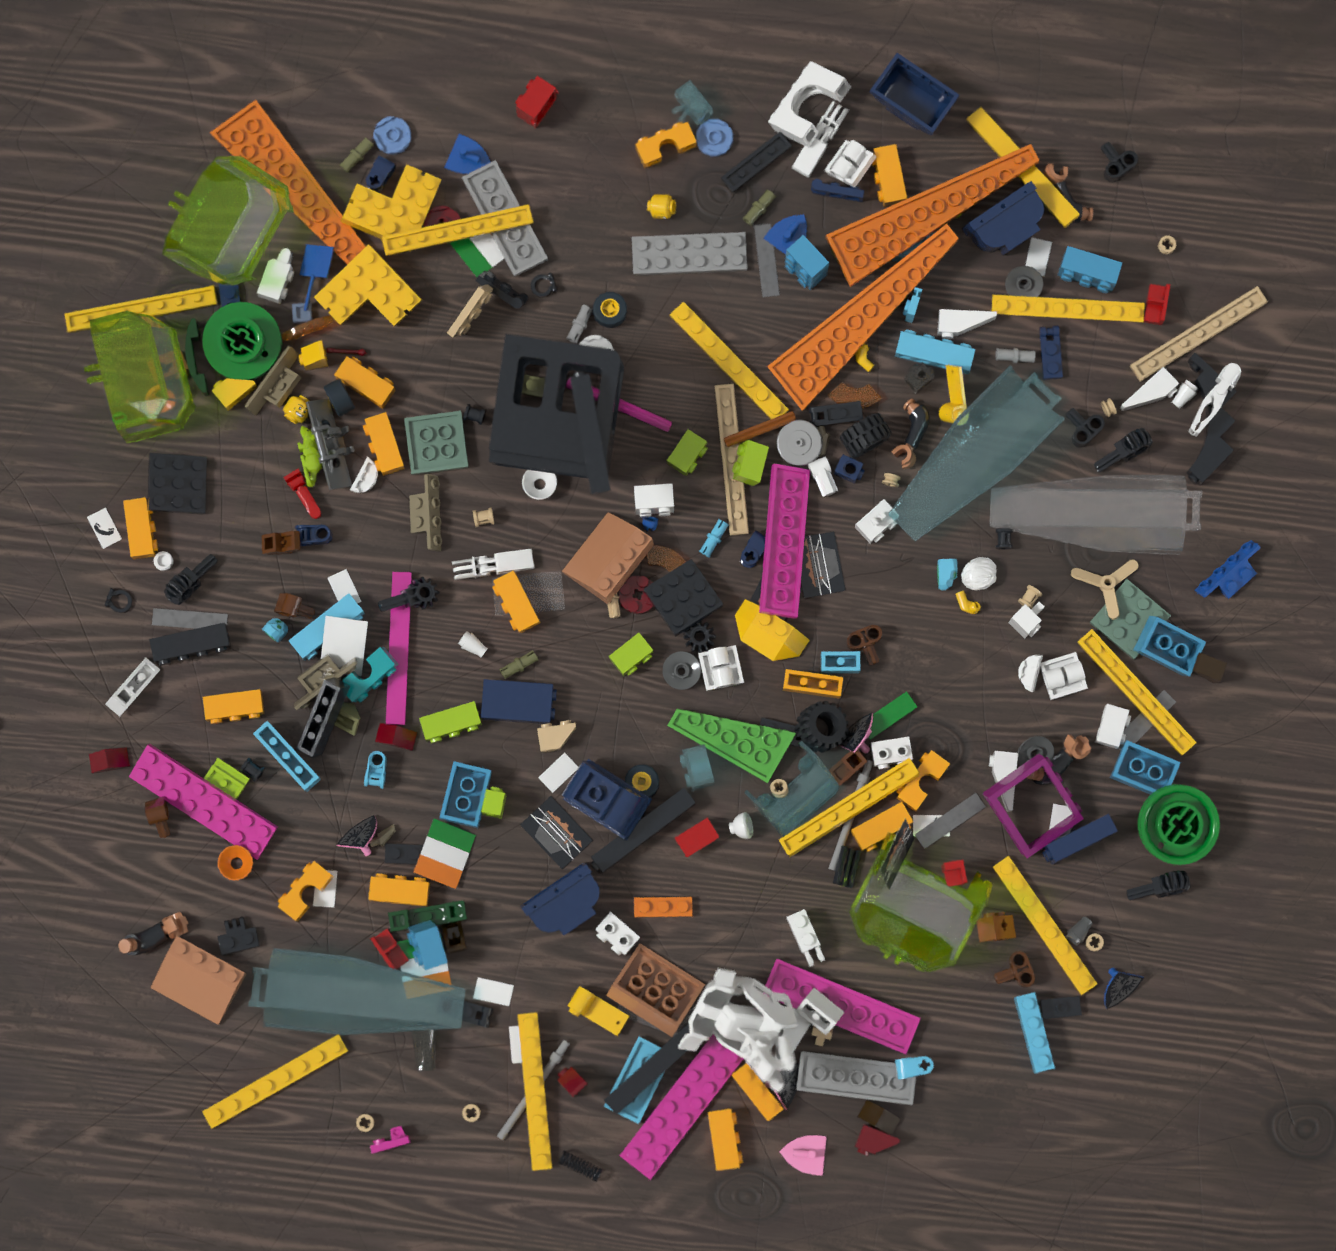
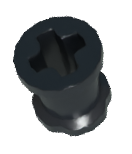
(474, 414)
(1004, 538)
(252, 769)

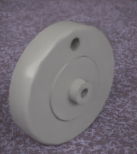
(800, 442)

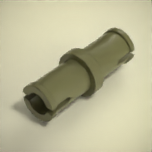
(356, 155)
(759, 207)
(518, 664)

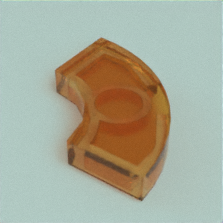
(307, 327)
(847, 394)
(664, 558)

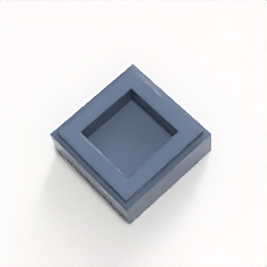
(300, 314)

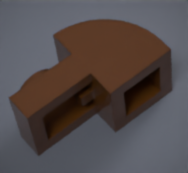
(281, 543)
(848, 766)

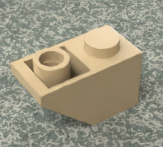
(554, 737)

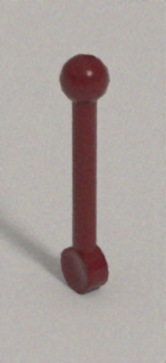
(361, 352)

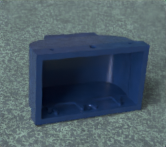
(913, 95)
(1008, 221)
(606, 798)
(567, 905)

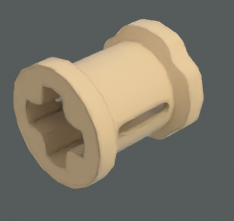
(483, 517)
(1030, 596)

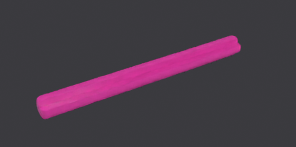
(636, 411)

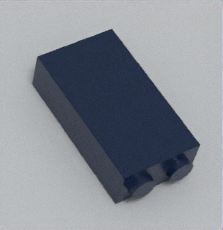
(518, 701)
(1079, 839)

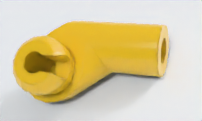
(861, 358)
(966, 605)

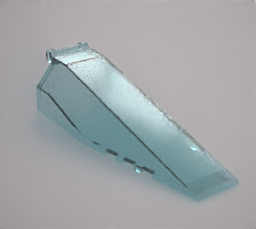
(978, 451)
(351, 996)

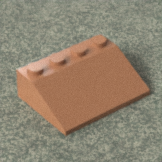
(608, 557)
(198, 980)
(655, 990)

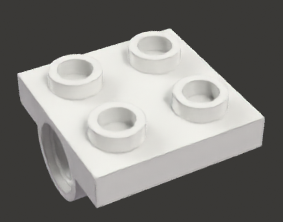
(850, 163)
(721, 667)
(1063, 676)

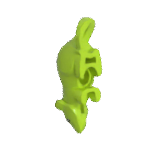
(310, 456)

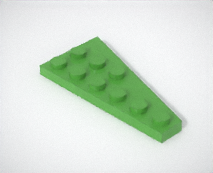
(745, 744)

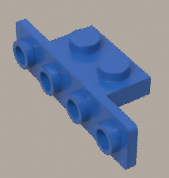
(1232, 573)

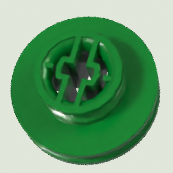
(248, 365)
(1197, 819)

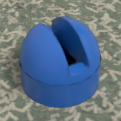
(650, 522)

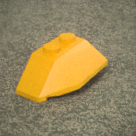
(768, 633)

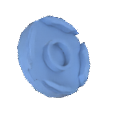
(392, 135)
(714, 137)

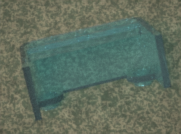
(805, 795)

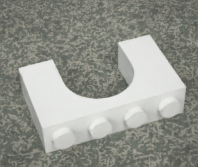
(812, 81)

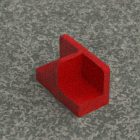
(1156, 304)
(696, 837)
(954, 873)
(389, 949)

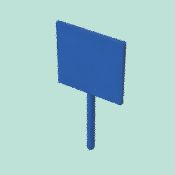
(315, 264)

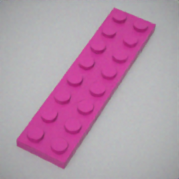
(784, 541)
(203, 801)
(861, 1013)
(681, 1107)

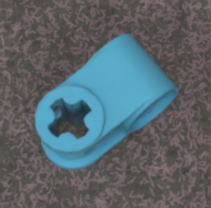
(376, 771)
(910, 1067)

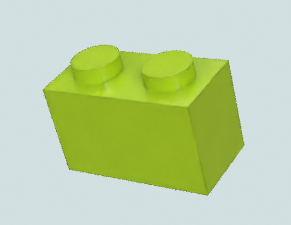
(687, 452)
(750, 462)
(631, 654)
(494, 803)

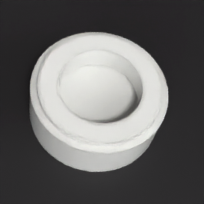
(163, 561)

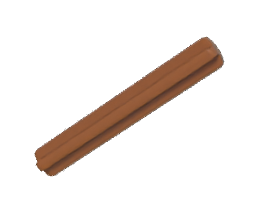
(759, 429)

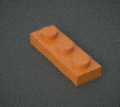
(663, 907)

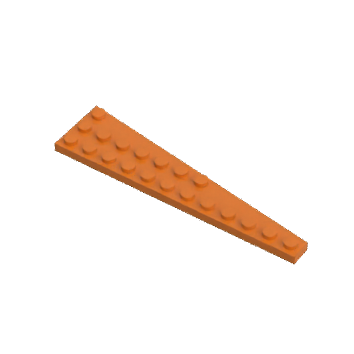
(259, 141)
(888, 233)
(824, 351)

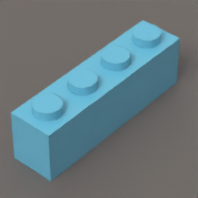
(933, 351)
(310, 639)
(286, 756)
(1034, 1032)

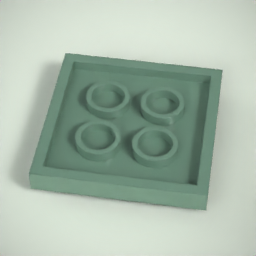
(436, 442)
(1134, 612)

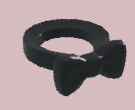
(553, 287)
(113, 593)

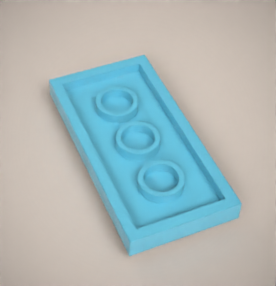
(639, 1055)

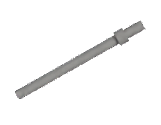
(863, 779)
(555, 1058)

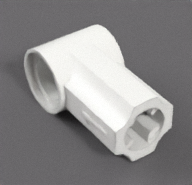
(821, 473)

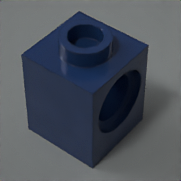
(843, 463)

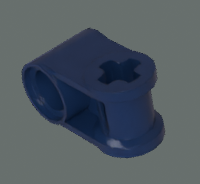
(381, 172)
(310, 533)
(755, 548)

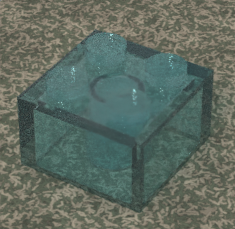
(698, 767)

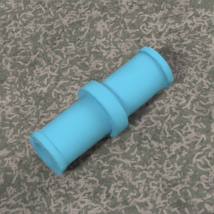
(713, 538)

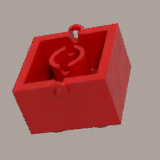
(536, 101)

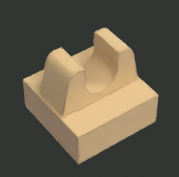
(821, 1036)

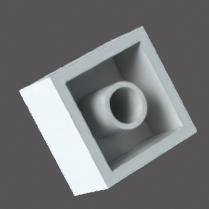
(654, 500)

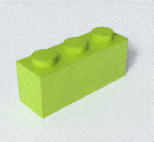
(450, 722)

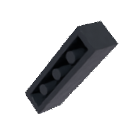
(190, 643)
(323, 717)

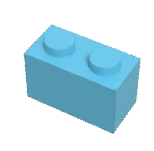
(840, 662)

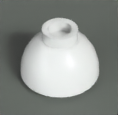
(742, 826)

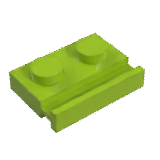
(227, 778)

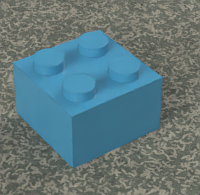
(427, 945)

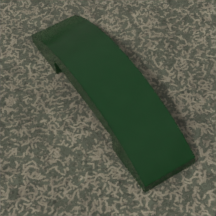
(191, 336)
(438, 914)

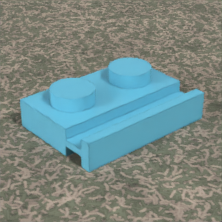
(911, 306)

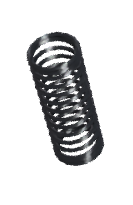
(595, 1177)

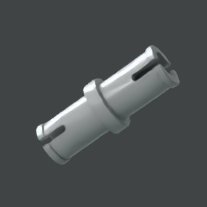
(579, 324)
(1015, 355)

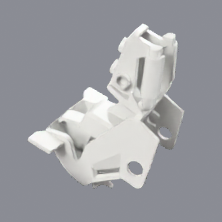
(744, 1028)

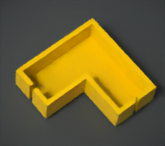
(401, 213)
(368, 279)

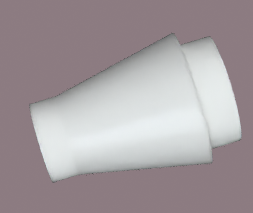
(1184, 394)
(472, 644)

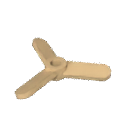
(1108, 591)

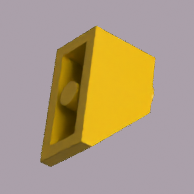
(313, 356)
(232, 391)

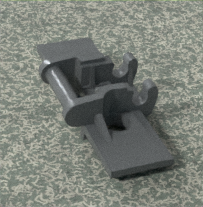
(330, 443)

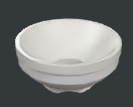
(528, 484)

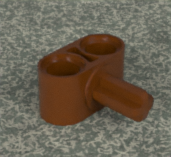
(291, 606)
(867, 644)
(157, 814)
(1016, 971)

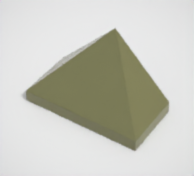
(348, 718)

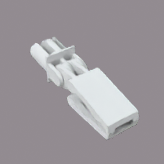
(810, 156)
(1227, 380)
(504, 563)

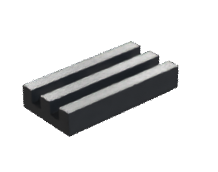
(849, 868)

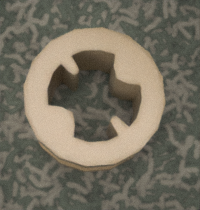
(1171, 241)
(1108, 407)
(891, 480)
(778, 782)
(1100, 944)
(470, 1106)
(362, 1128)

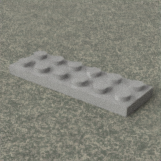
(494, 194)
(689, 253)
(853, 1078)

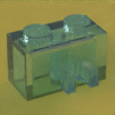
(693, 103)

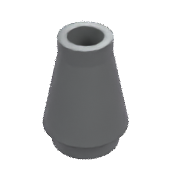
(1079, 931)

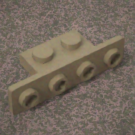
(276, 384)
(426, 512)
(314, 677)

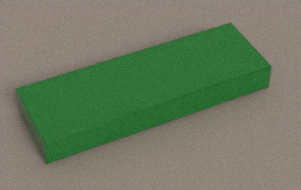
(891, 714)

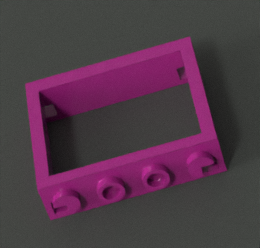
(1014, 778)

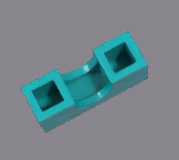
(382, 665)

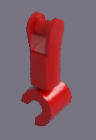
(296, 482)

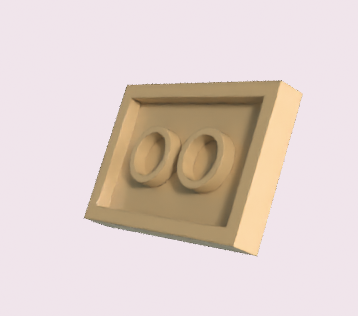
(470, 311)

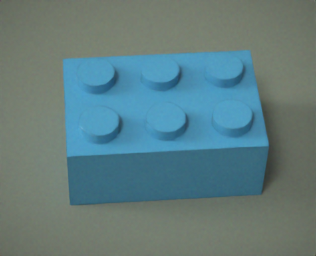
(806, 262)
(1089, 269)
(1169, 645)
(1144, 768)
(465, 794)

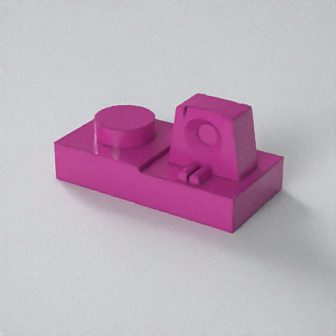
(397, 1139)

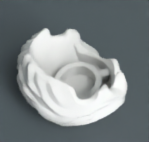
(979, 573)

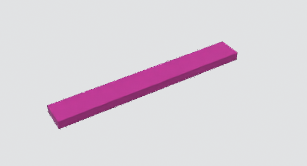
(399, 650)

